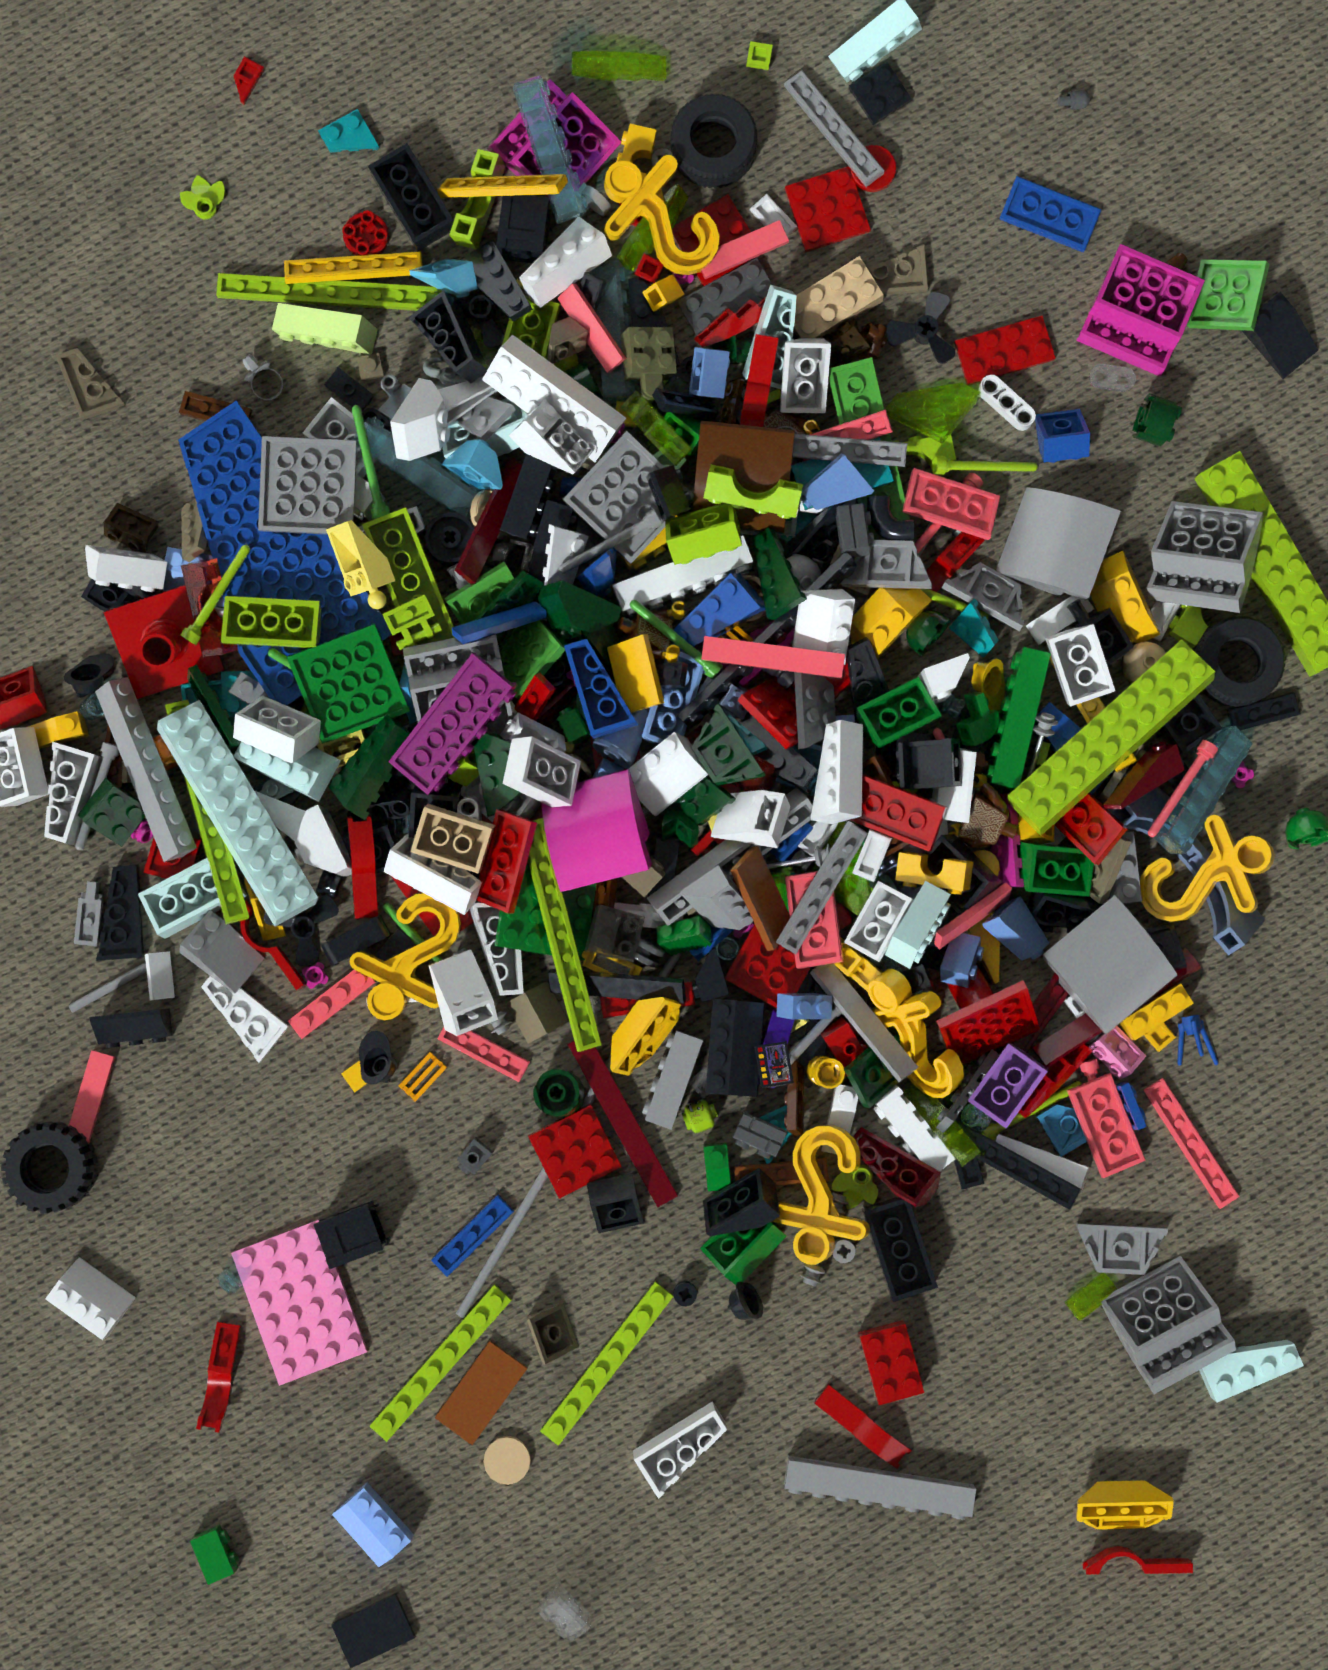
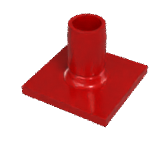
(151, 642)
(987, 1018)

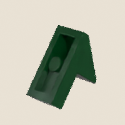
(737, 347)
(679, 824)

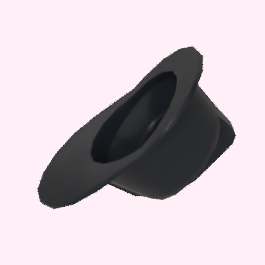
(89, 674)
(376, 1058)
(745, 1302)

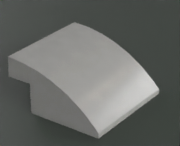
(1057, 542)
(1204, 556)
(436, 663)
(1109, 965)
(1168, 1324)

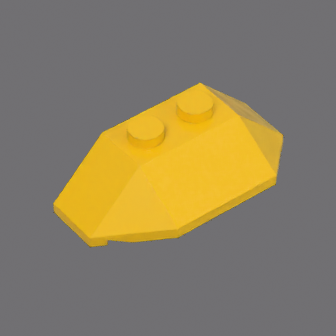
(1119, 590)
(887, 616)
(642, 1033)
(1123, 1505)

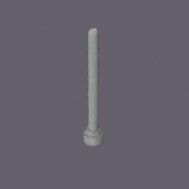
(649, 521)
(109, 753)
(813, 1034)

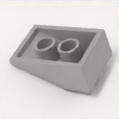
(221, 952)

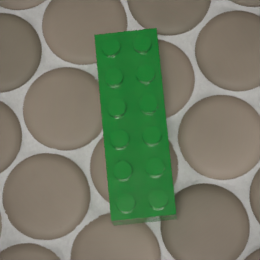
(1018, 718)

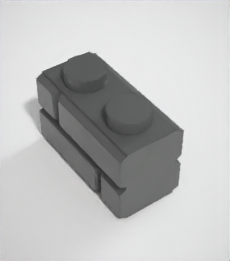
(853, 530)
(759, 1134)

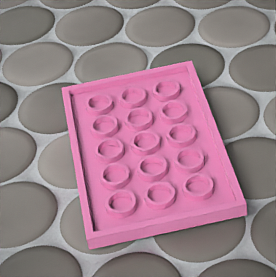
(298, 1304)

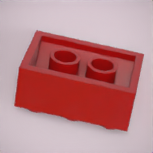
(20, 698)

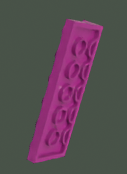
(453, 724)

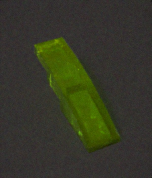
(618, 65)
(641, 237)
(656, 427)
(954, 1137)

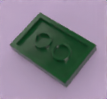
(870, 1075)

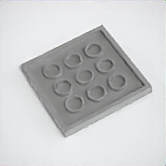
(306, 484)
(618, 495)

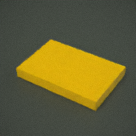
(636, 673)

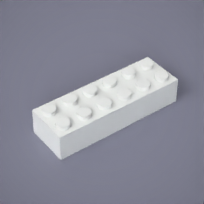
(530, 379)
(675, 581)

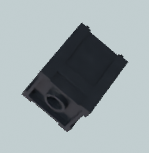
(523, 227)
(351, 1234)

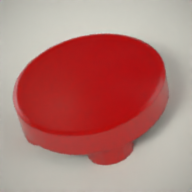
(886, 161)
(365, 234)

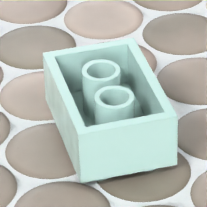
(919, 925)

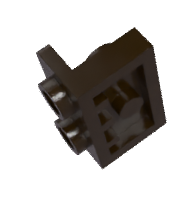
(846, 343)
(734, 402)
(129, 527)

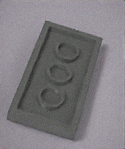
(726, 292)

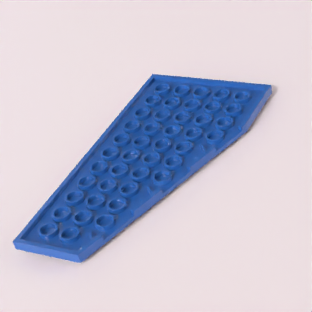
(225, 479)

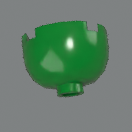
(1307, 825)

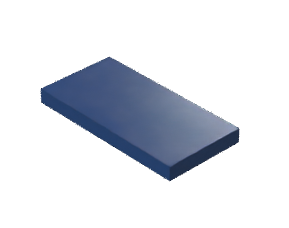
(1050, 214)

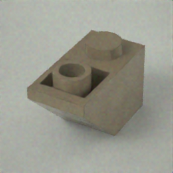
(566, 339)

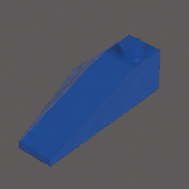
(600, 574)

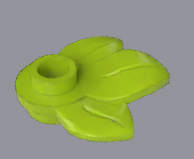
(201, 195)
(854, 1189)

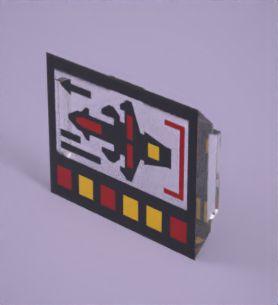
(774, 1064)

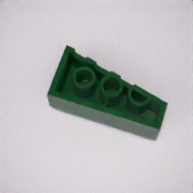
(369, 767)

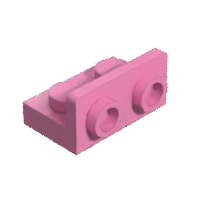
(1117, 1053)

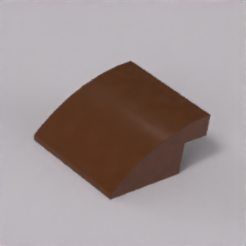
(758, 459)

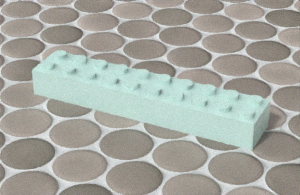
(237, 812)

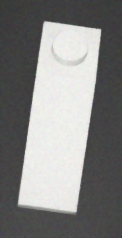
(841, 1110)

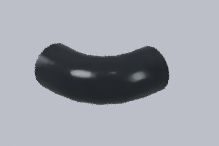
(886, 523)

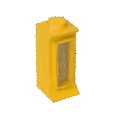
(609, 965)

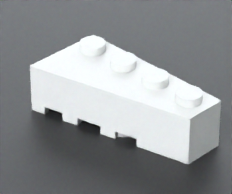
(565, 261)
(434, 878)

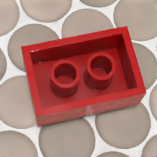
(891, 1362)

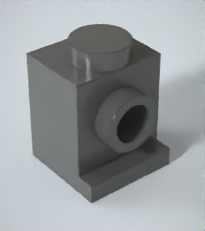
(480, 1150)

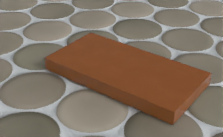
(761, 896)
(481, 1392)

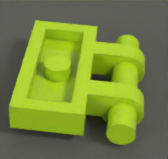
(408, 615)

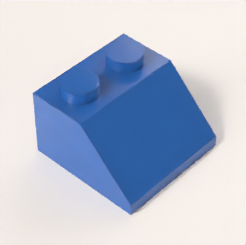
(1062, 435)

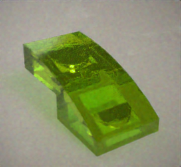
(1090, 1297)

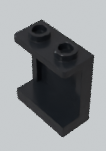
(929, 764)

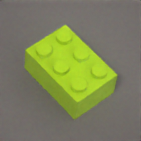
(703, 533)

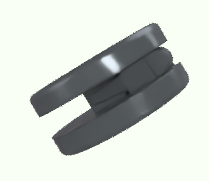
(645, 948)

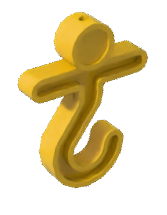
(645, 198)
(1225, 863)
(398, 973)
(897, 1008)
(821, 1218)

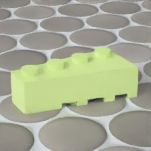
(325, 328)

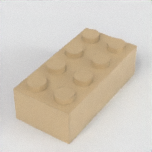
(836, 299)

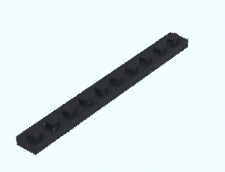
(773, 635)

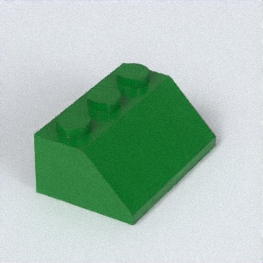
(897, 712)
(1055, 869)
(742, 1251)

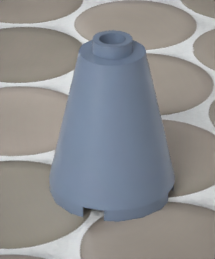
(624, 744)

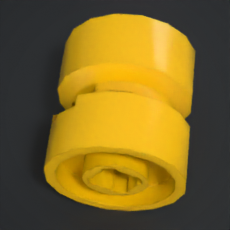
(825, 1072)

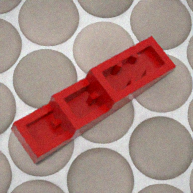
(730, 323)
(1055, 1078)

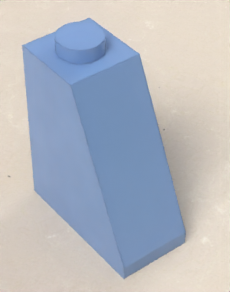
(835, 485)
(1017, 929)

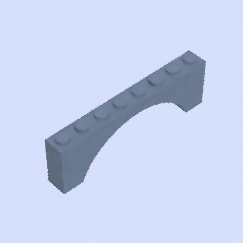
(1230, 926)

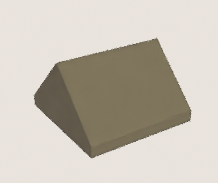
(537, 1012)
(552, 1333)

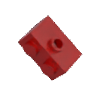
(842, 1041)

